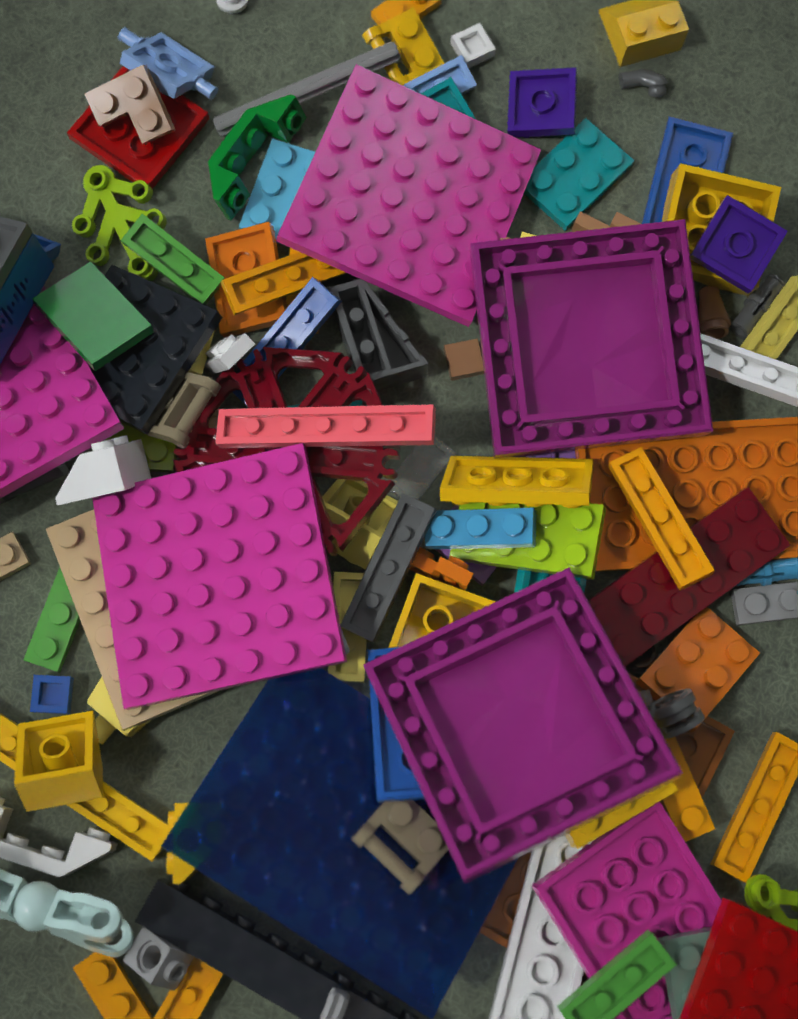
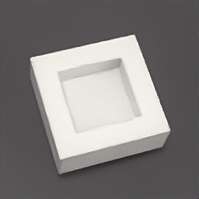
(473, 45)

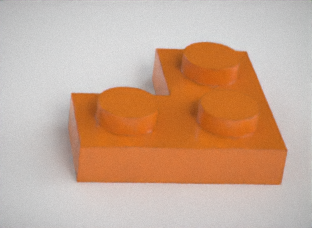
(450, 571)

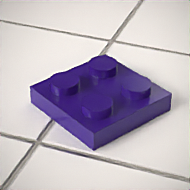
(542, 102)
(738, 244)

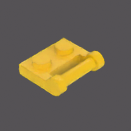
(412, 43)

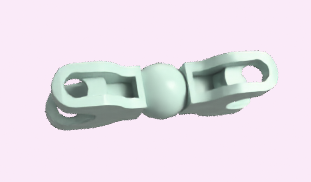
(72, 916)

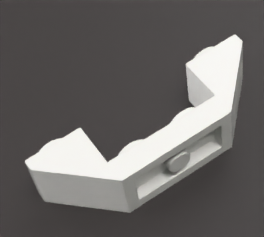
(83, 850)

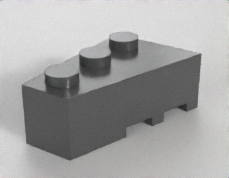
(374, 337)

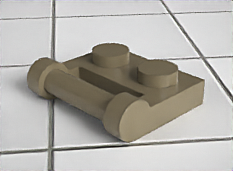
(184, 409)
(412, 831)

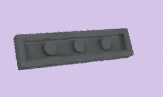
(388, 568)

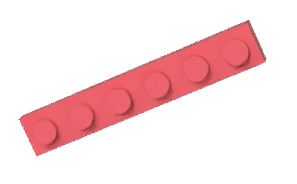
(326, 426)

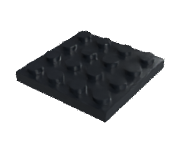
(152, 370)

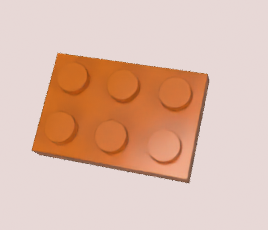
(237, 253)
(700, 658)

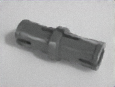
(756, 305)

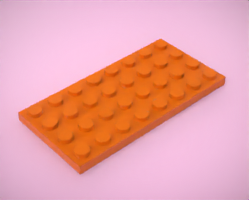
(699, 478)

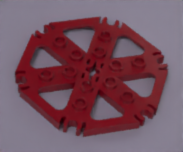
(334, 389)

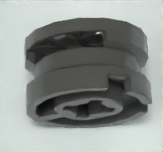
(676, 713)

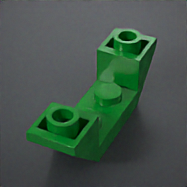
(276, 118)

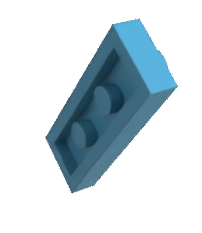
(482, 529)

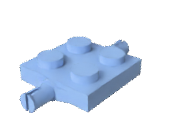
(170, 64)

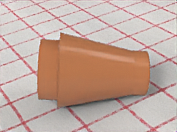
(712, 313)

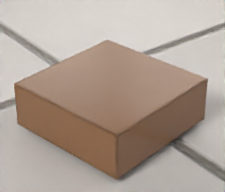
(464, 359)

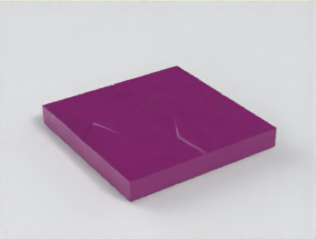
(590, 339)
(520, 724)

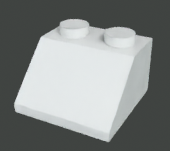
(107, 469)

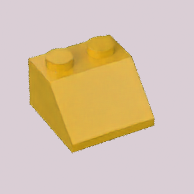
(644, 29)
(58, 761)

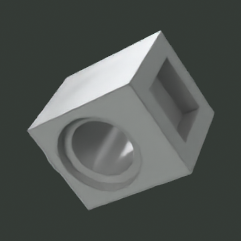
(157, 960)

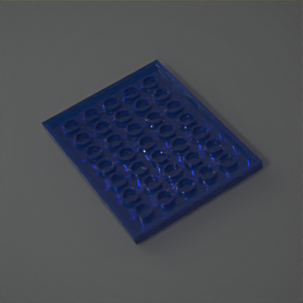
(279, 835)

